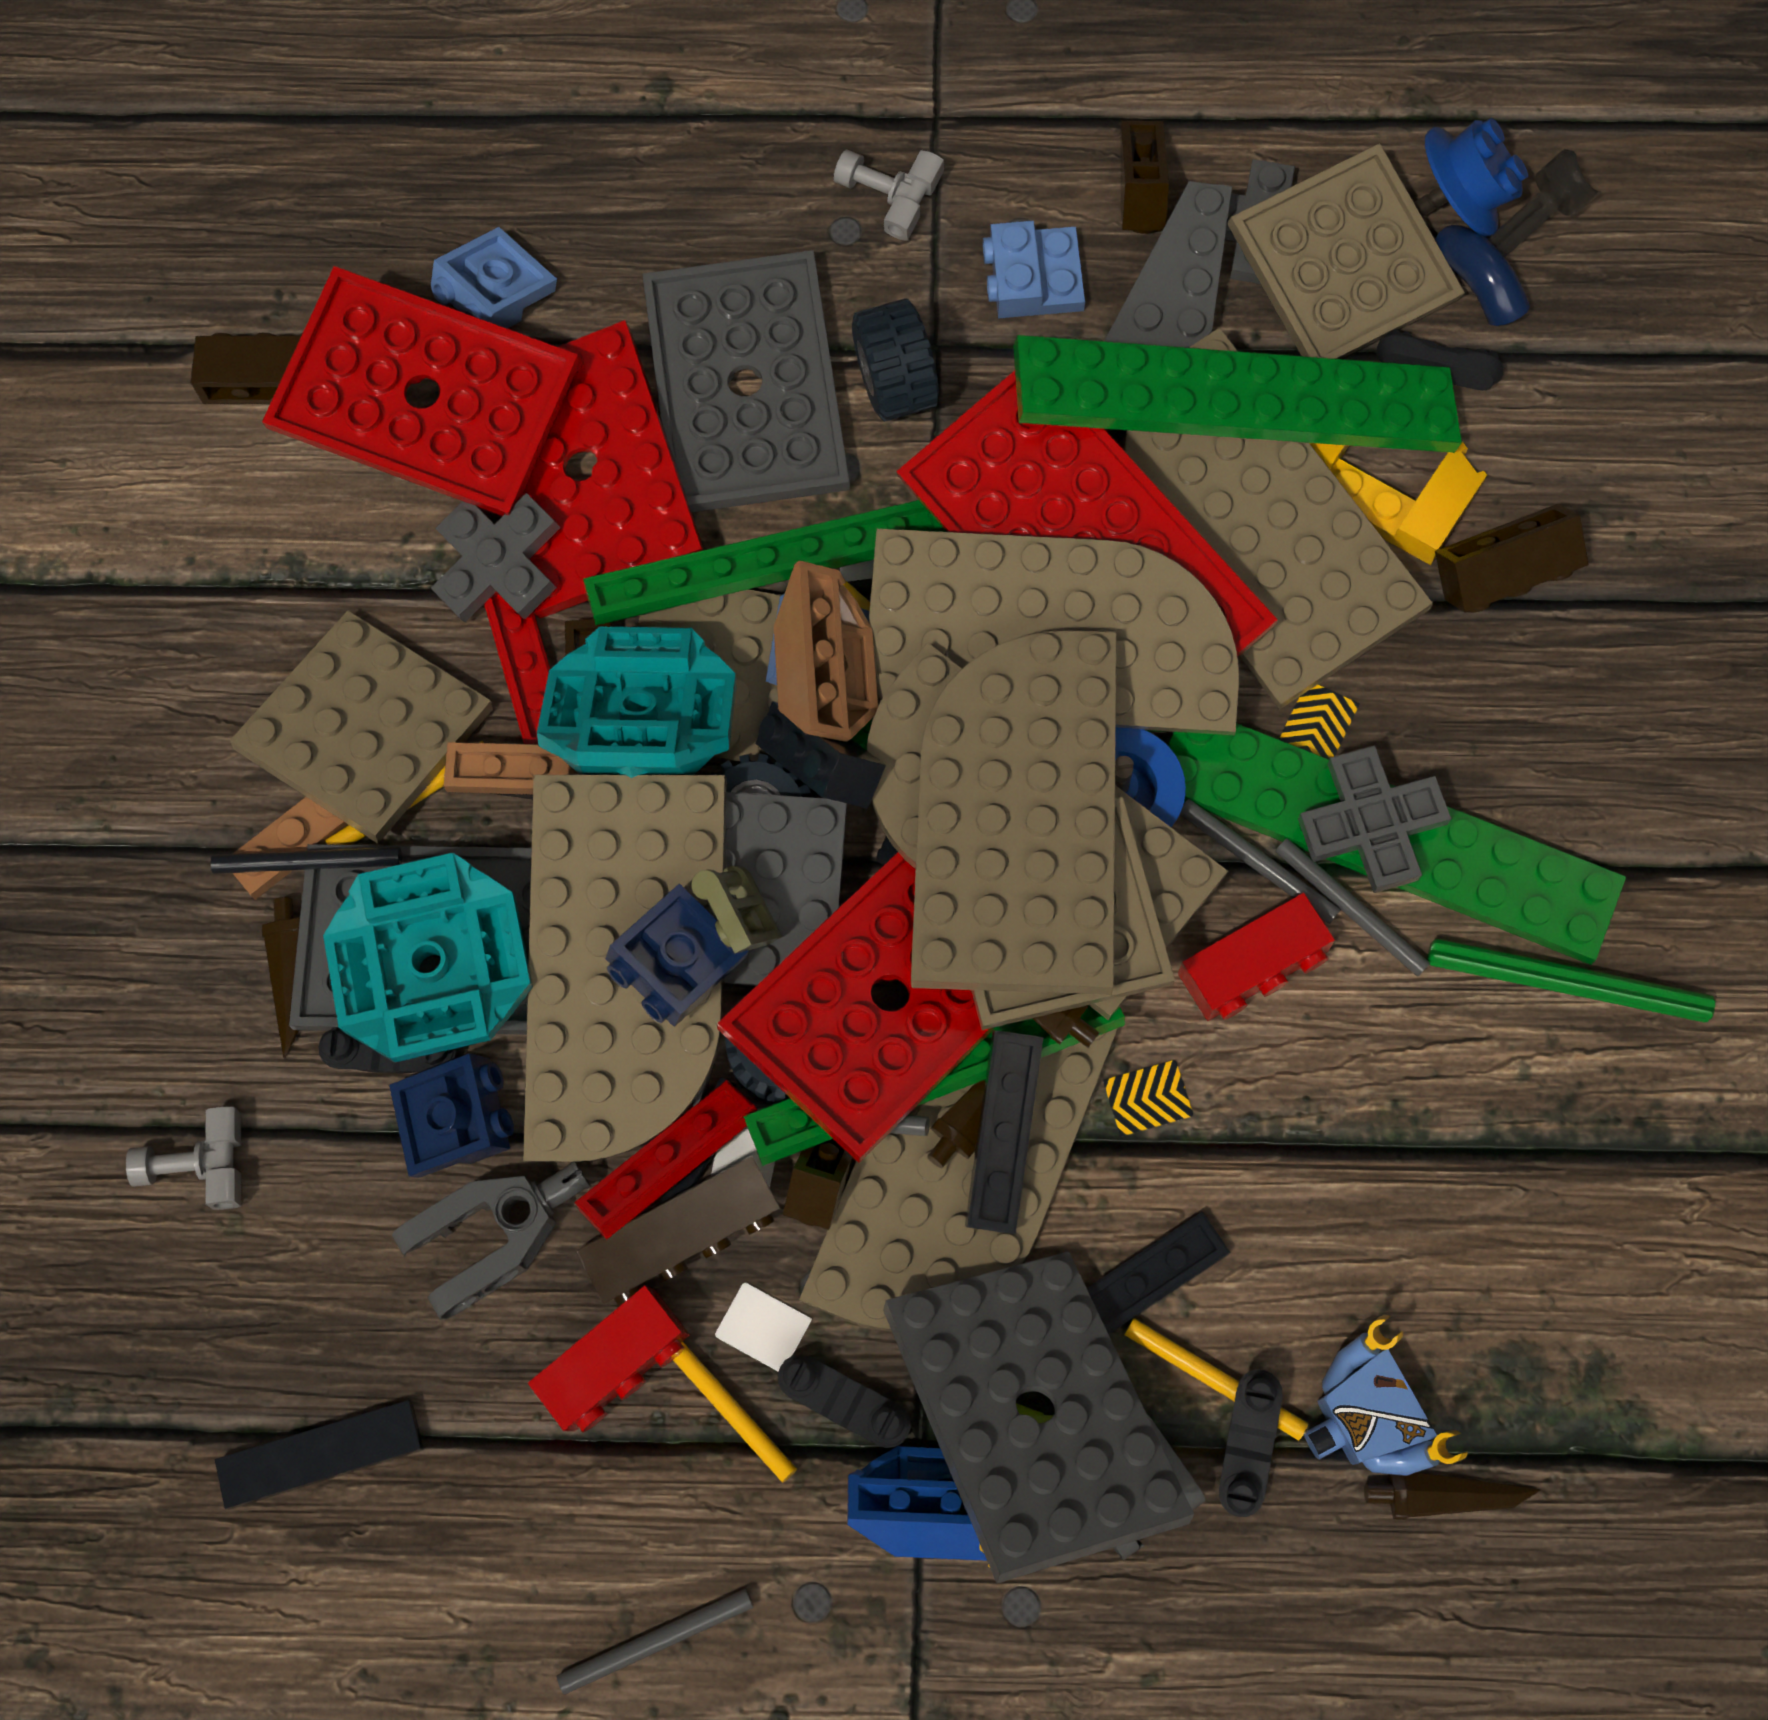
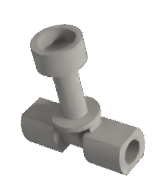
(903, 191)
(210, 1160)

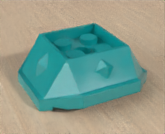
(638, 703)
(398, 921)

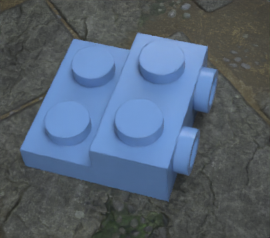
(1033, 270)
(491, 279)

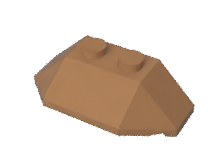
(824, 655)

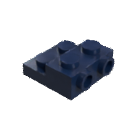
(672, 957)
(451, 1115)

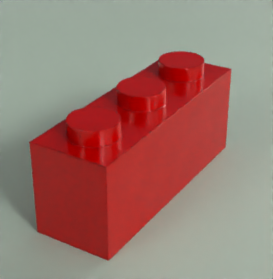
(1256, 958)
(610, 1361)

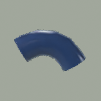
(1485, 273)

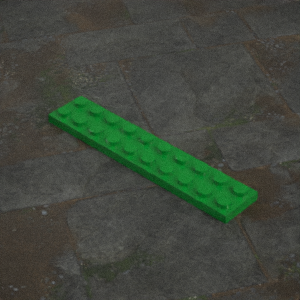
(1234, 394)
(1462, 864)

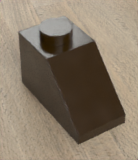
(818, 1184)

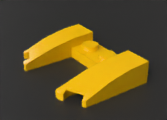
(1409, 524)

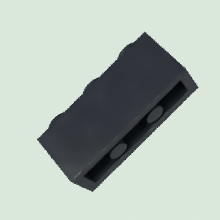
(826, 765)

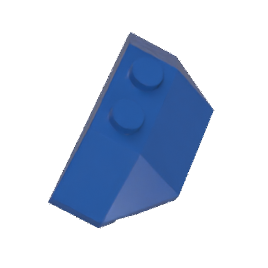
(911, 1506)

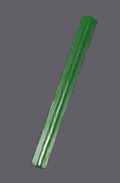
(1571, 980)

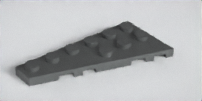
(1180, 280)

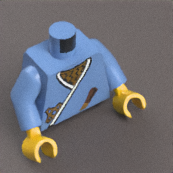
(1375, 1412)

